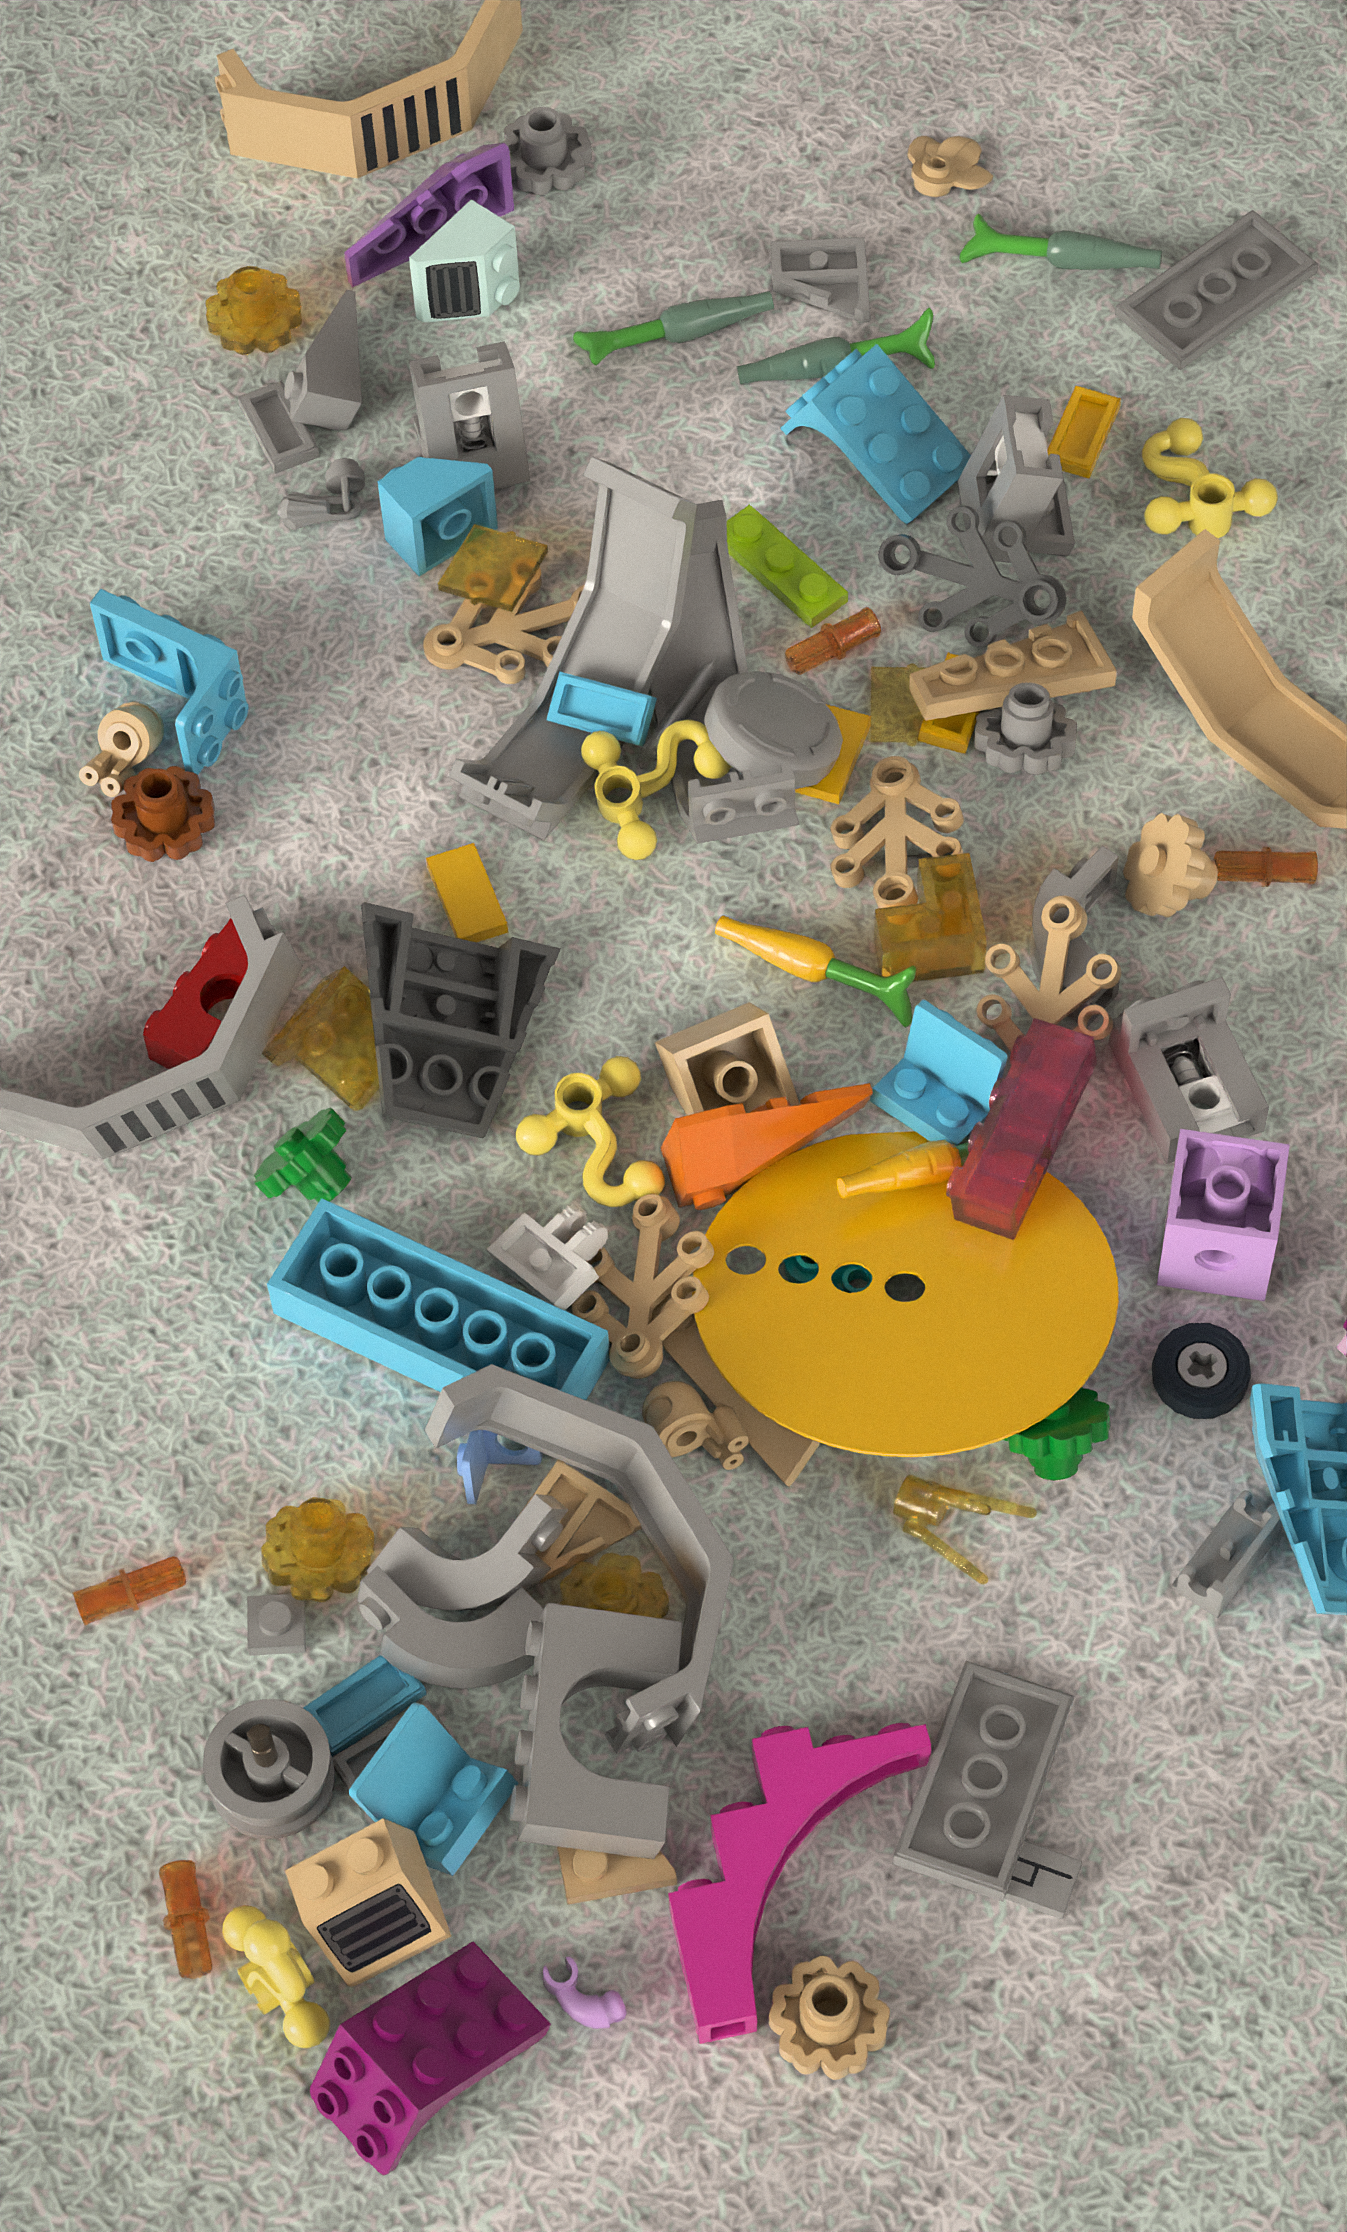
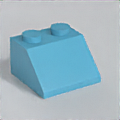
(433, 507)

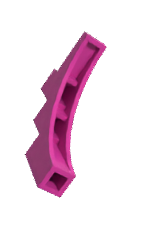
(752, 1843)

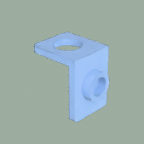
(485, 1449)

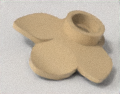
(946, 162)

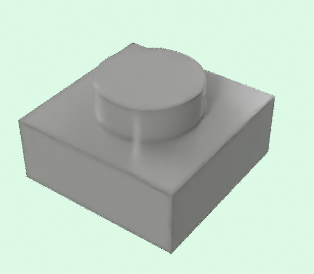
(275, 1625)

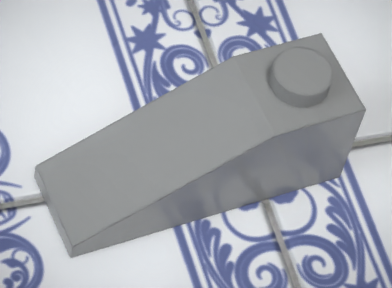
(328, 379)

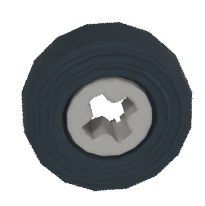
(1197, 1395)

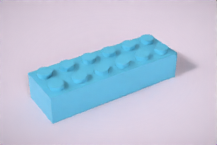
(426, 1309)

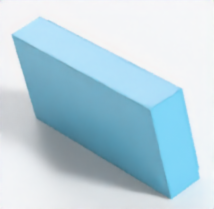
(601, 707)
(364, 1702)

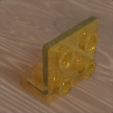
(333, 1038)

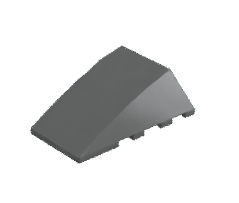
(447, 1018)

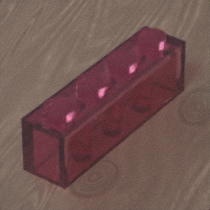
(1022, 1128)

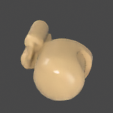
(126, 739)
(686, 1423)

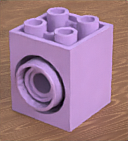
(1223, 1214)

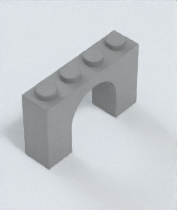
(558, 1796)

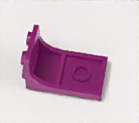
(421, 2050)

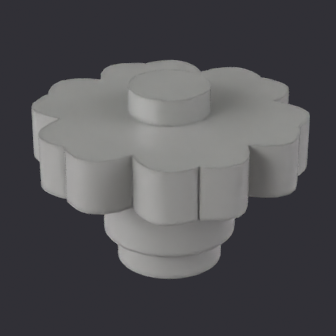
(547, 151)
(1026, 732)

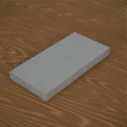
(1216, 289)
(983, 1781)

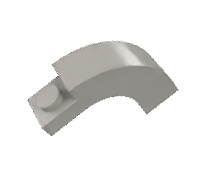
(1085, 884)
(450, 1583)
(446, 1651)

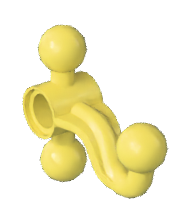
(1211, 495)
(603, 750)
(538, 1132)
(276, 1974)

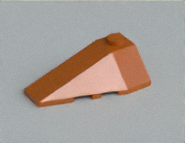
(726, 1147)

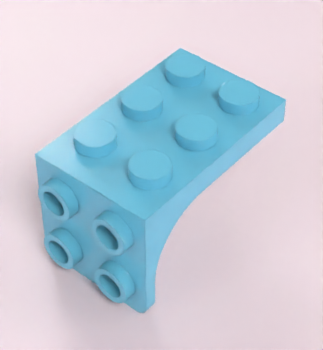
(883, 431)
(182, 662)

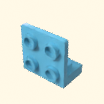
(942, 1079)
(432, 1788)

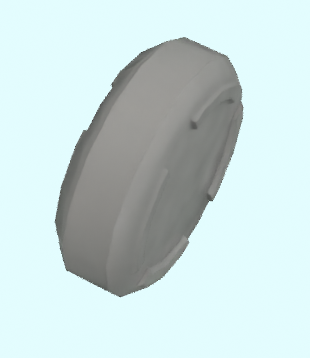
(773, 720)

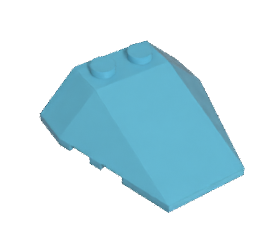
(1305, 1468)

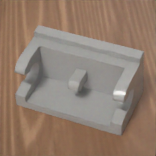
(1229, 1555)

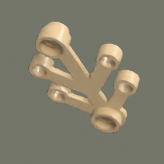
(505, 629)
(892, 784)
(1050, 1001)
(639, 1348)

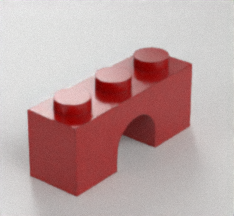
(183, 1025)

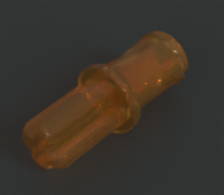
(833, 641)
(1267, 866)
(129, 1589)
(186, 1919)

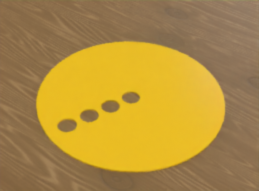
(966, 1364)

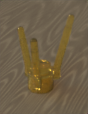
(926, 1503)

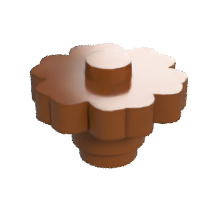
(163, 813)

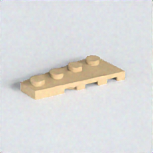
(1059, 659)
(777, 1446)

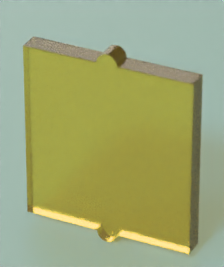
(493, 567)
(893, 708)

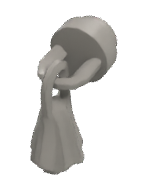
(341, 478)

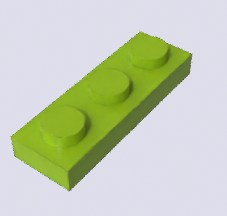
(783, 567)

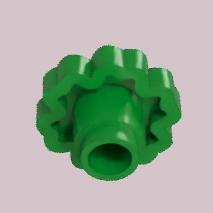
(307, 1160)
(1063, 1437)

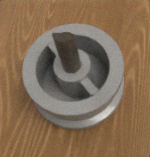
(269, 1768)

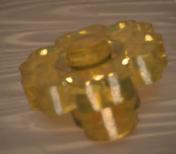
(253, 311)
(317, 1549)
(615, 1587)

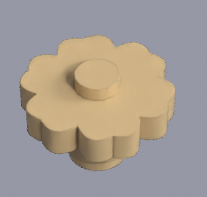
(1168, 866)
(829, 2017)

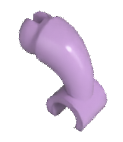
(586, 2009)

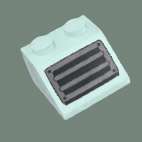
(466, 267)

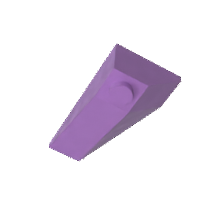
(475, 176)

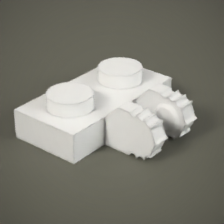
(552, 1257)

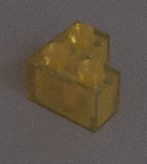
(942, 932)

